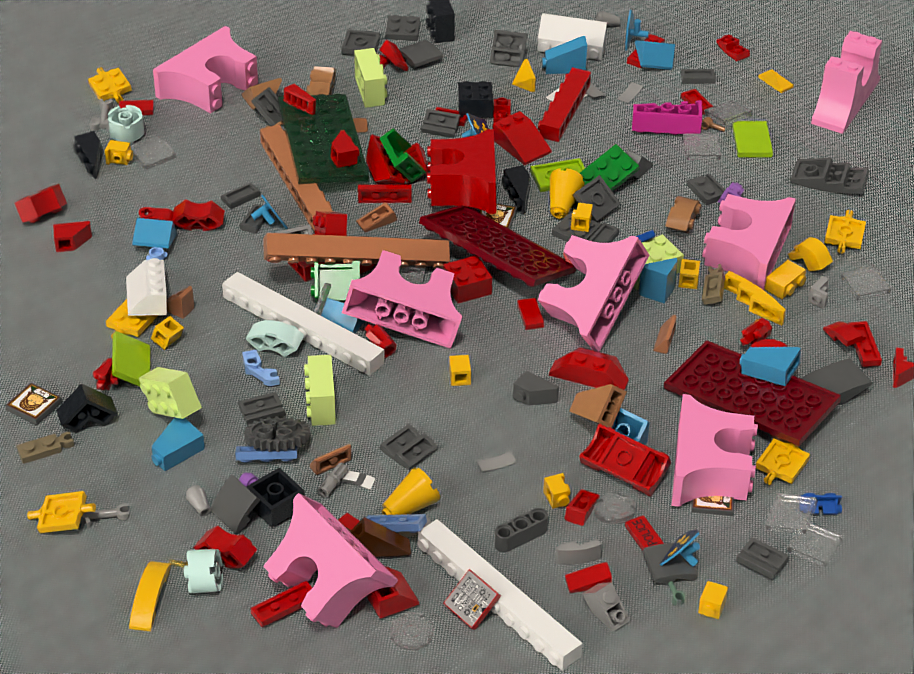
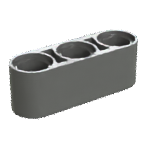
(521, 529)

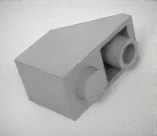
(606, 605)

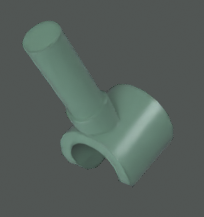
(676, 594)

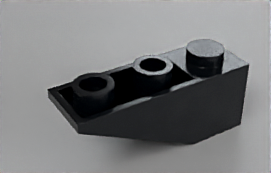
(89, 151)
(517, 183)

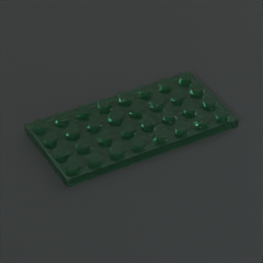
(312, 138)

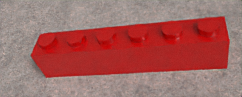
(564, 104)

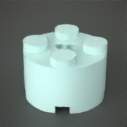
(126, 124)
(204, 570)

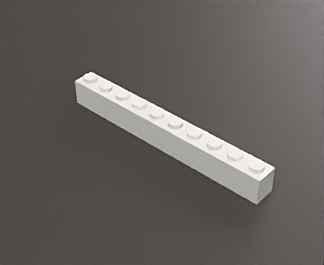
(316, 329)
(513, 606)

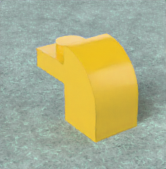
(813, 253)

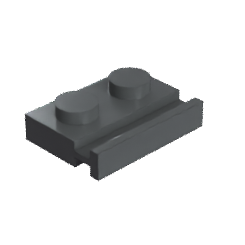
(268, 106)
(440, 123)
(706, 189)
(261, 407)
(762, 558)

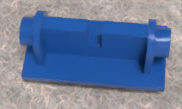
(828, 502)

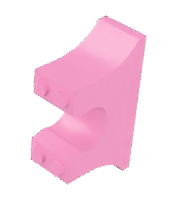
(201, 69)
(848, 82)
(749, 236)
(598, 299)
(405, 307)
(712, 453)
(343, 563)

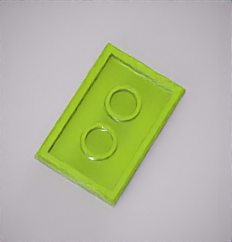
(752, 139)
(542, 172)
(129, 358)

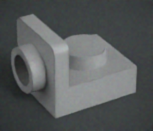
(819, 293)

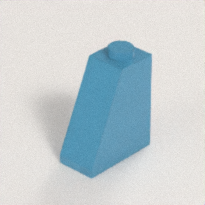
(565, 56)
(771, 363)
(177, 444)

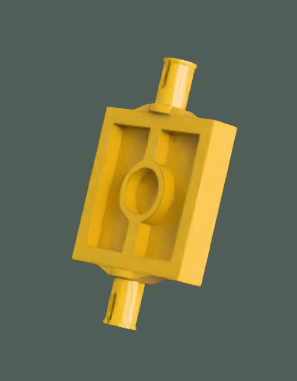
(109, 84)
(845, 232)
(128, 324)
(782, 461)
(61, 512)

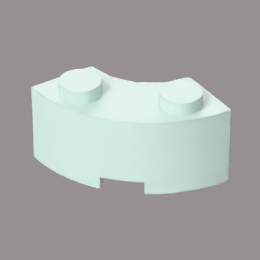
(275, 337)

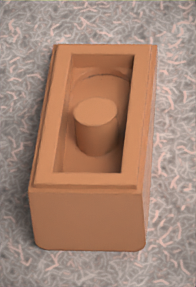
(377, 218)

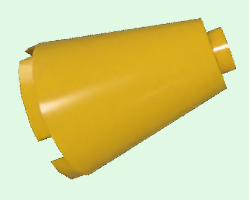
(562, 187)
(411, 494)

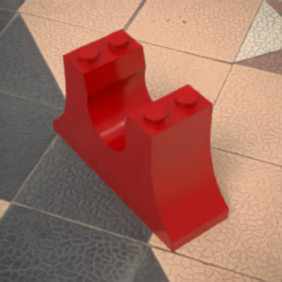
(463, 172)

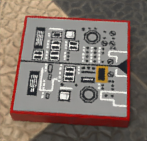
(472, 599)

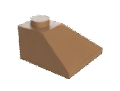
(255, 90)

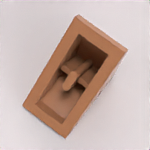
(181, 303)

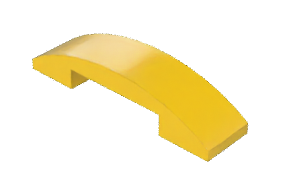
(147, 595)

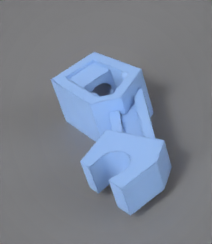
(253, 367)

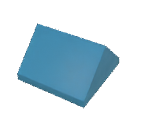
(655, 54)
(154, 233)
(658, 280)
(333, 312)
(631, 426)

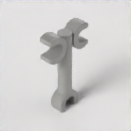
(102, 123)
(120, 512)

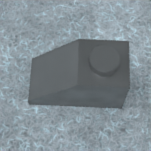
(643, 163)
(534, 390)

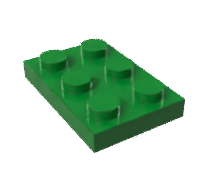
(612, 166)

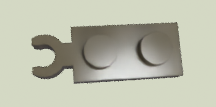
(713, 286)
(44, 447)

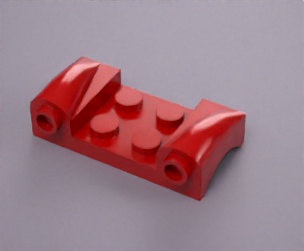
(626, 459)

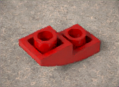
(732, 48)
(501, 108)
(844, 332)

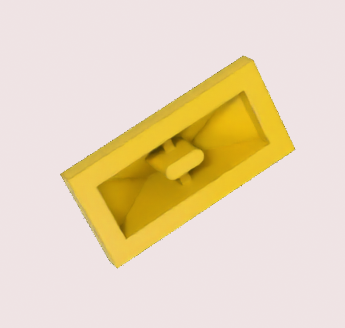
(525, 77)
(776, 81)

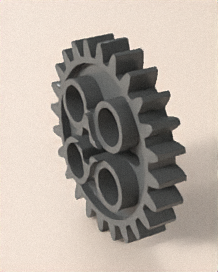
(277, 433)

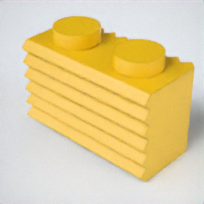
(785, 279)

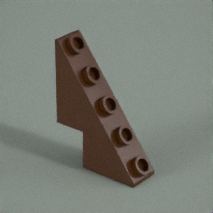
(380, 540)

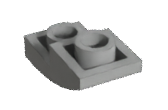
(572, 553)

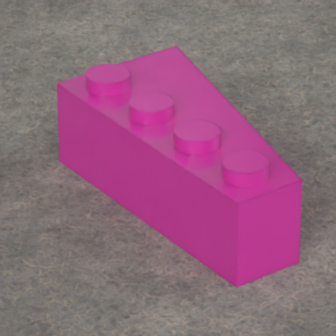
(668, 118)

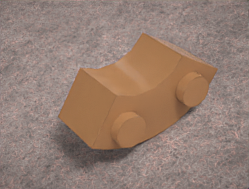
(321, 81)
(683, 214)

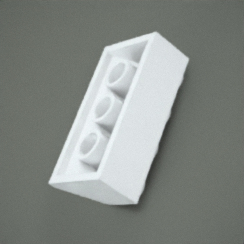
(560, 29)
(147, 289)

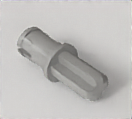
(332, 480)

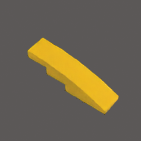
(757, 299)

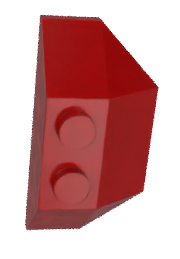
(381, 165)
(590, 369)

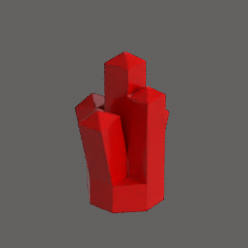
(756, 331)
(379, 337)
(104, 375)

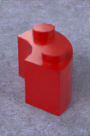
(40, 203)
(198, 216)
(234, 549)

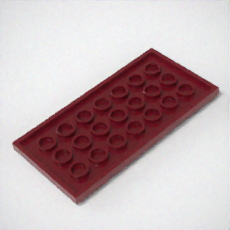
(497, 245)
(715, 380)

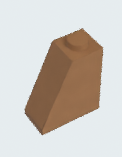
(599, 404)

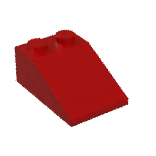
(520, 138)

